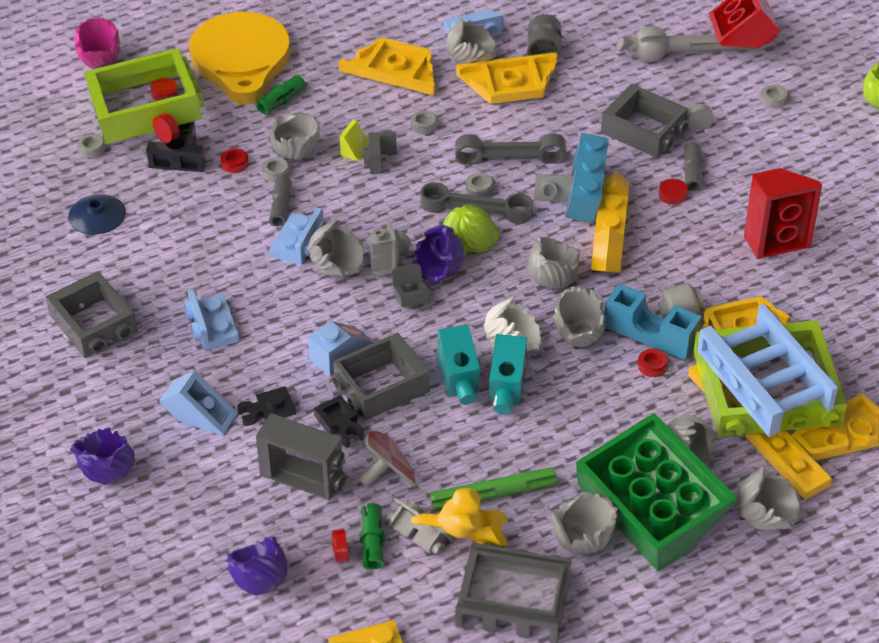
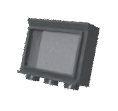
(514, 589)

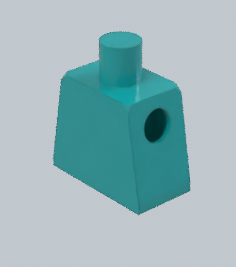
(461, 371)

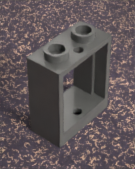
(651, 105)
(81, 295)
(371, 357)
(275, 464)

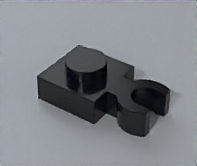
(273, 401)
(339, 417)

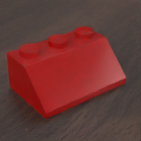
(744, 23)
(781, 212)

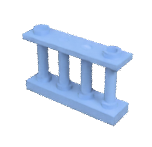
(753, 391)

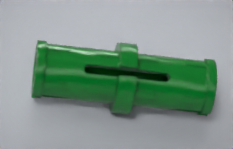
(281, 94)
(372, 536)

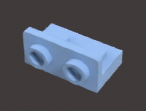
(490, 21)
(295, 235)
(212, 320)

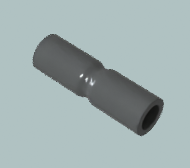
(693, 168)
(280, 202)

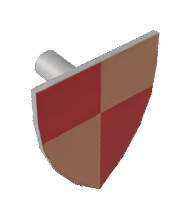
(385, 455)

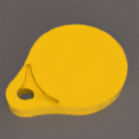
(239, 52)

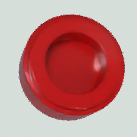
(163, 89)
(165, 127)
(234, 160)
(673, 191)
(653, 363)
(340, 546)

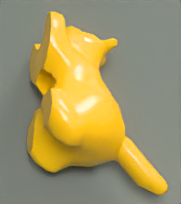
(465, 519)

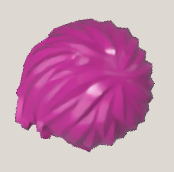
(97, 42)

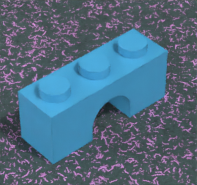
(588, 177)
(630, 316)

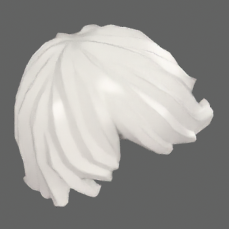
(512, 320)

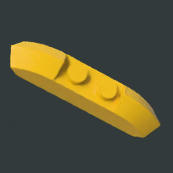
(611, 224)

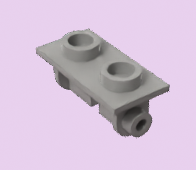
(552, 187)
(384, 250)
(428, 537)

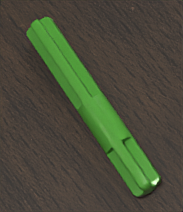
(500, 486)

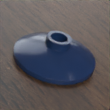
(97, 214)

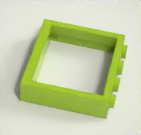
(139, 71)
(808, 415)

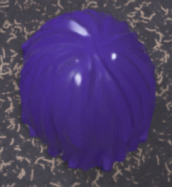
(439, 253)
(103, 456)
(258, 566)

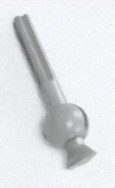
(653, 43)

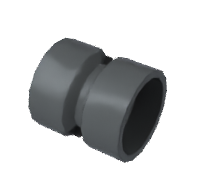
(544, 35)

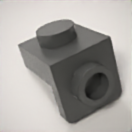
(379, 144)
(409, 286)

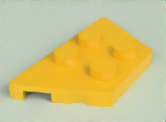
(393, 64)
(510, 77)
(739, 314)

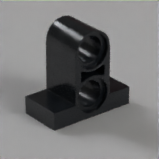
(180, 153)

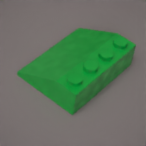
(659, 488)

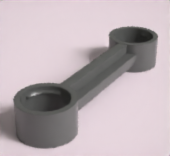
(510, 149)
(490, 205)

